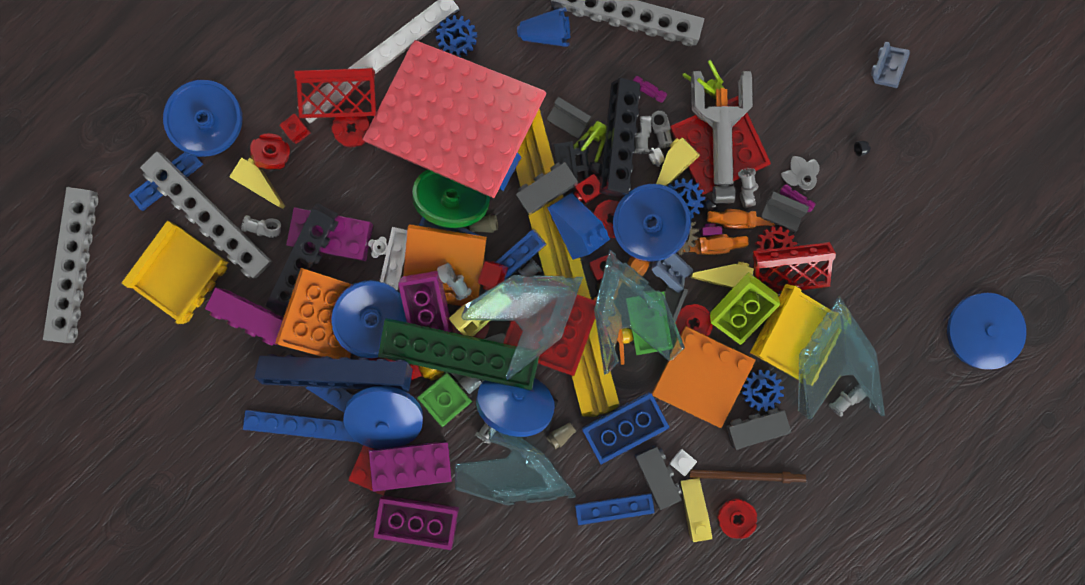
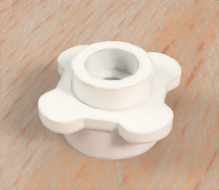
(656, 156)
(383, 247)

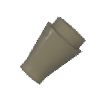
(487, 224)
(559, 436)

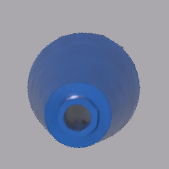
(547, 28)

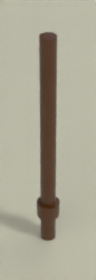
(784, 477)

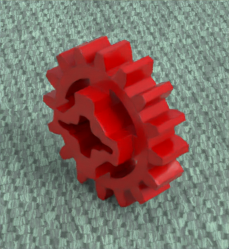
(771, 240)

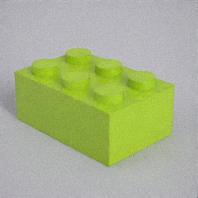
(744, 308)

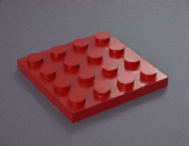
(746, 147)
(568, 350)

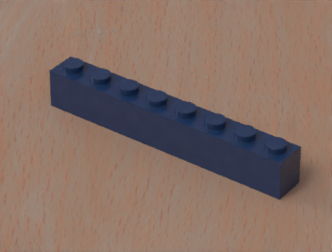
(333, 372)

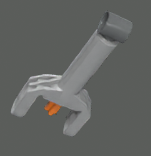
(722, 120)

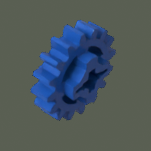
(464, 39)
(693, 202)
(761, 382)

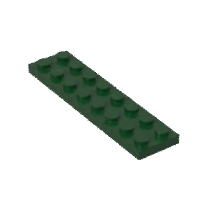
(453, 353)

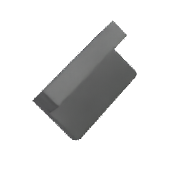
(568, 118)
(784, 211)
(675, 300)

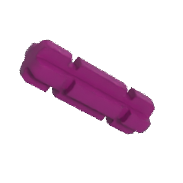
(651, 90)
(794, 195)

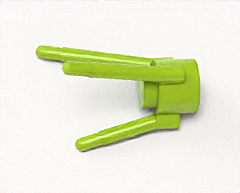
(711, 86)
(596, 133)

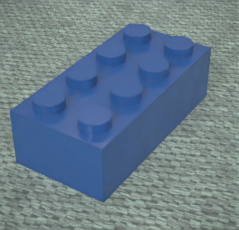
(625, 427)

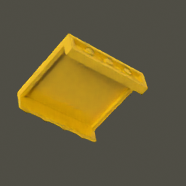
(176, 272)
(789, 330)

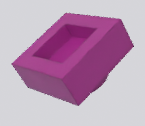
(710, 230)

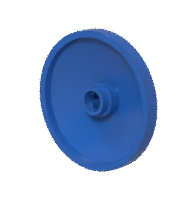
(202, 118)
(652, 222)
(361, 314)
(986, 331)
(515, 409)
(383, 417)

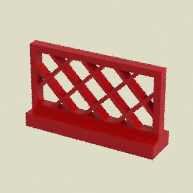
(340, 76)
(793, 257)

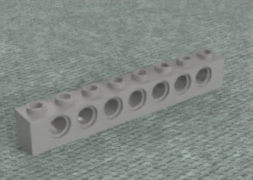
(655, 13)
(152, 170)
(64, 257)

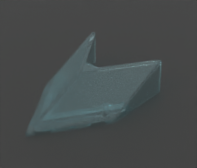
(631, 303)
(538, 307)
(835, 351)
(519, 477)

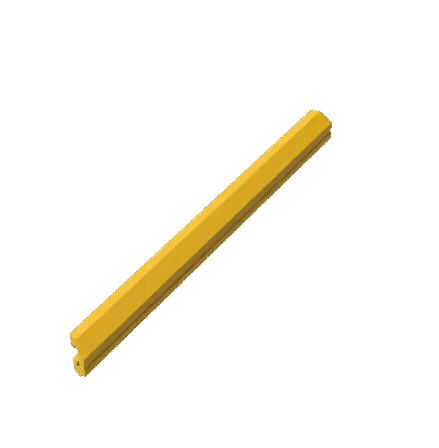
(593, 388)

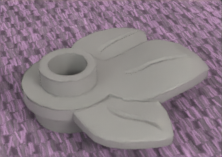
(799, 170)

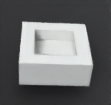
(683, 462)

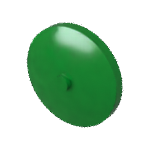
(447, 201)

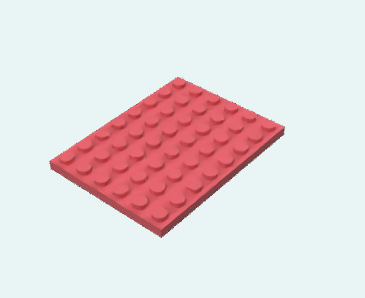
(454, 117)

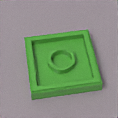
(444, 399)

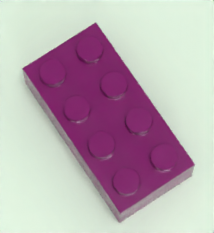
(347, 240)
(425, 301)
(245, 314)
(410, 466)
(416, 522)

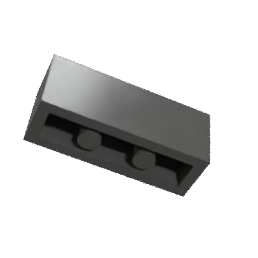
(546, 188)
(758, 428)
(659, 476)

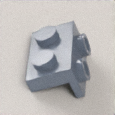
(890, 65)
(672, 271)

